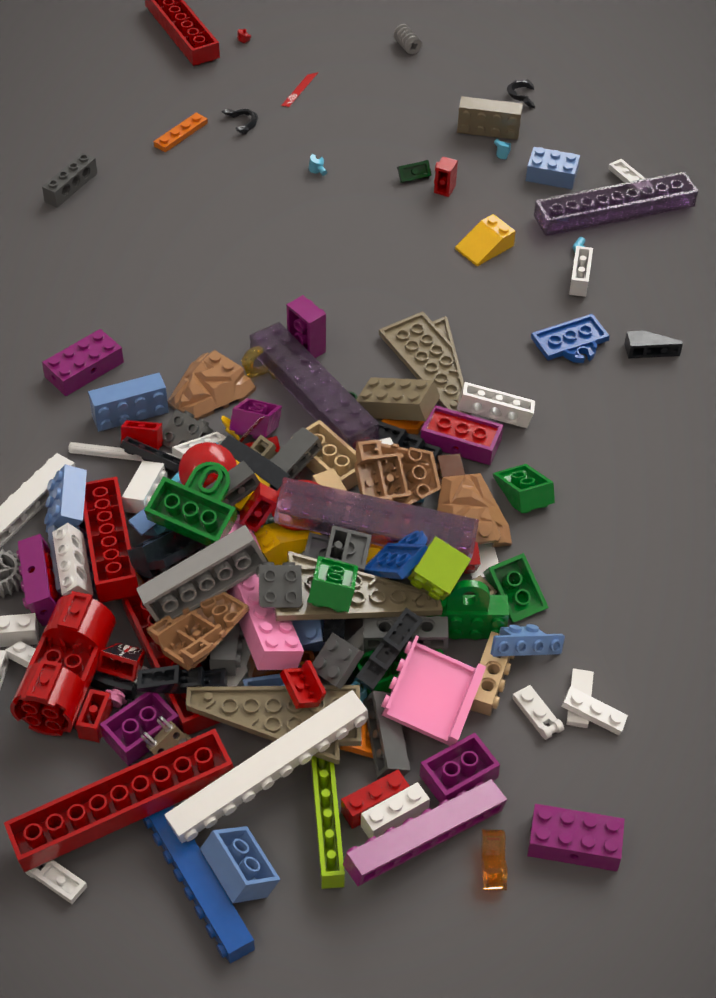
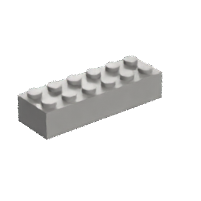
(202, 575)

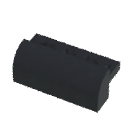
(162, 553)

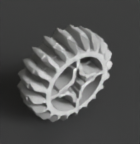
(9, 573)

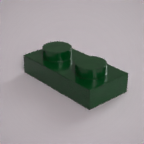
(414, 171)

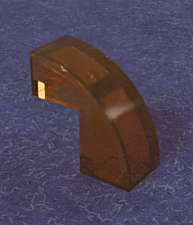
(493, 859)

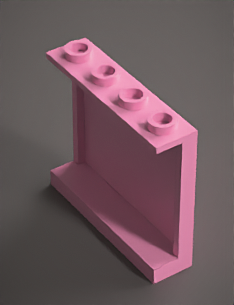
(432, 693)

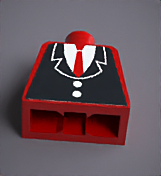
(125, 661)

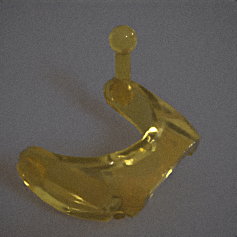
(248, 360)

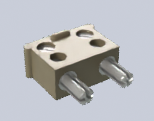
(166, 738)

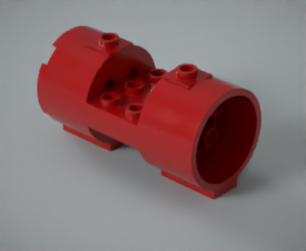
(63, 664)

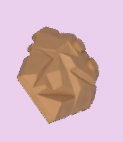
(209, 384)
(395, 472)
(471, 498)
(197, 632)

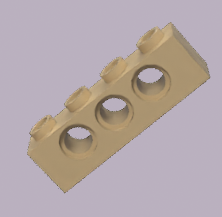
(487, 700)

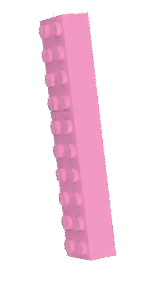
(271, 642)

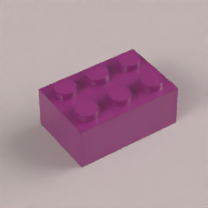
(307, 325)
(249, 411)
(127, 725)
(459, 768)

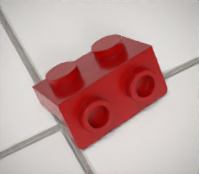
(303, 685)

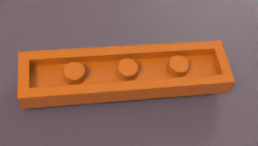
(180, 132)

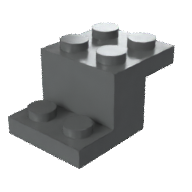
(341, 545)
(337, 660)

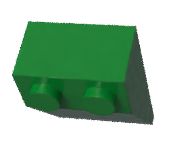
(525, 488)
(517, 581)
(333, 584)

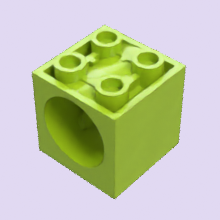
(439, 569)

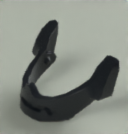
(518, 84)
(252, 122)

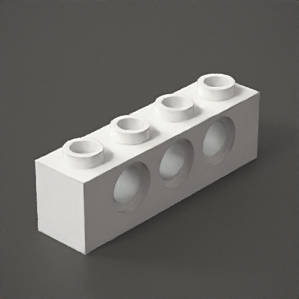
(496, 405)
(72, 560)

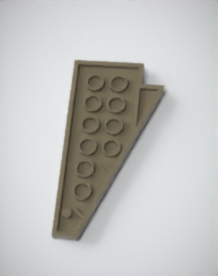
(428, 354)
(371, 598)
(267, 711)

